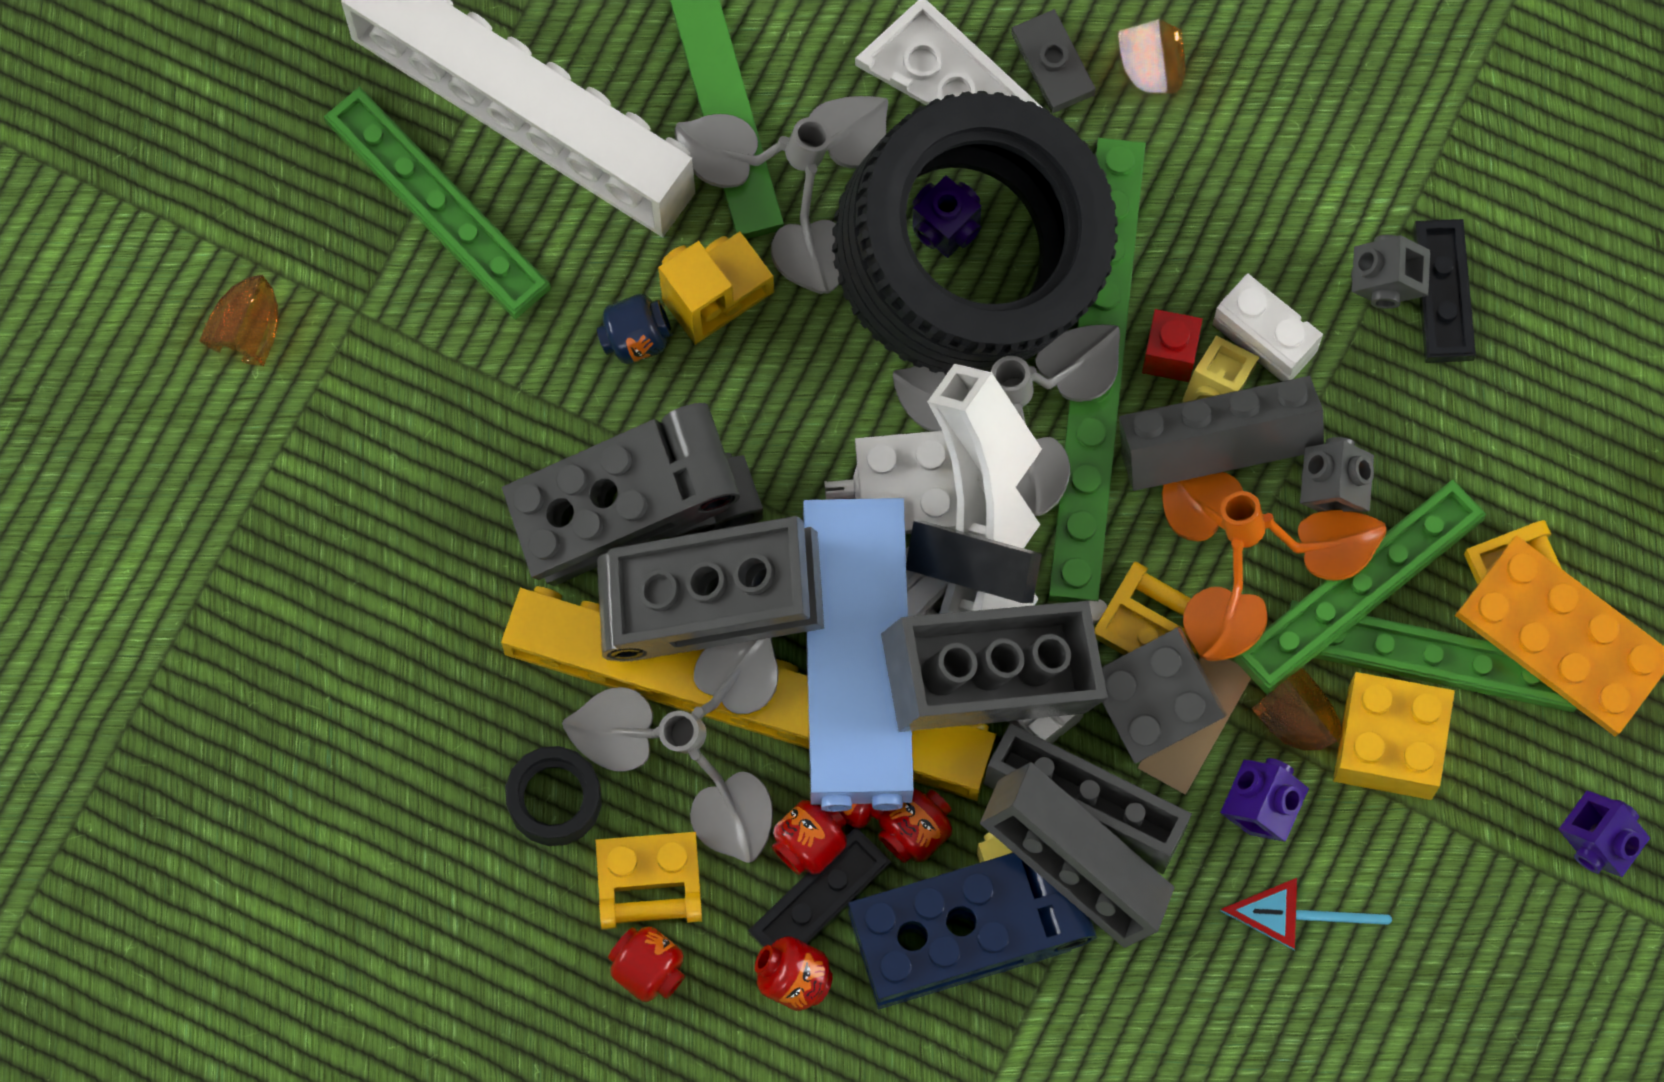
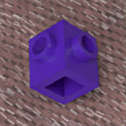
(946, 229)
(1265, 799)
(1604, 834)

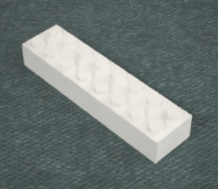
(530, 104)

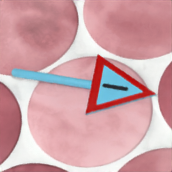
(1275, 913)

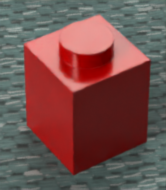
(1172, 345)

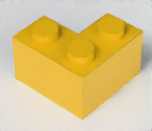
(713, 283)

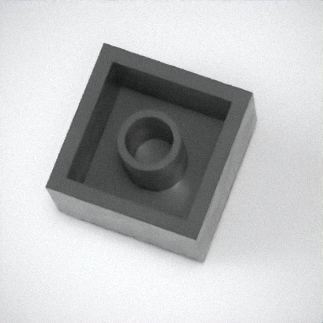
(1159, 695)

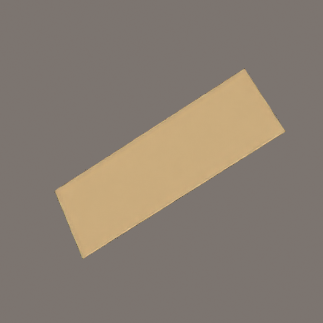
(1182, 760)

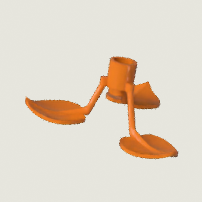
(1228, 622)

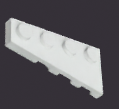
(933, 59)

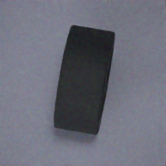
(553, 758)

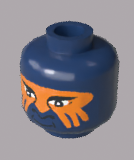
(634, 329)

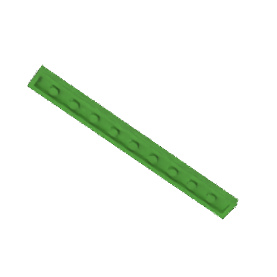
(1094, 422)

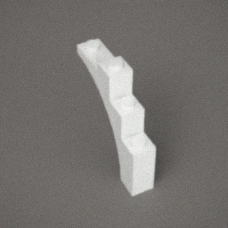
(989, 458)

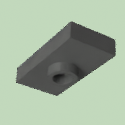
(1053, 61)

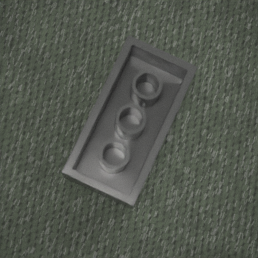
(993, 665)

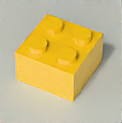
(1394, 736)

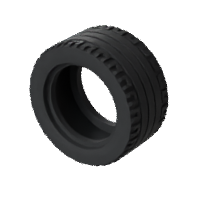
(1041, 165)

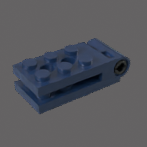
(1013, 919)

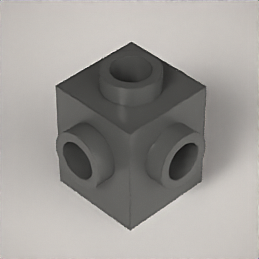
(1390, 271)
(1337, 476)

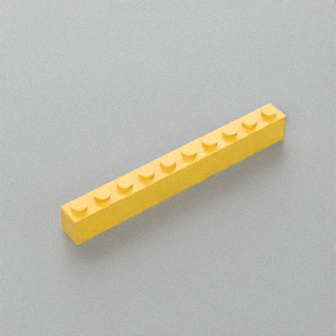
(569, 641)

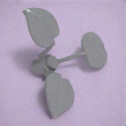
(726, 146)
(1080, 364)
(615, 733)

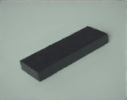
(1447, 308)
(973, 561)
(822, 897)

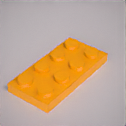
(1565, 635)

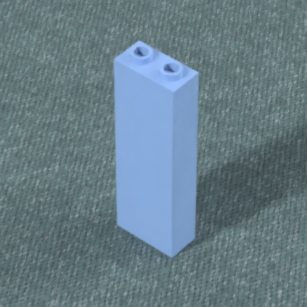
(851, 710)

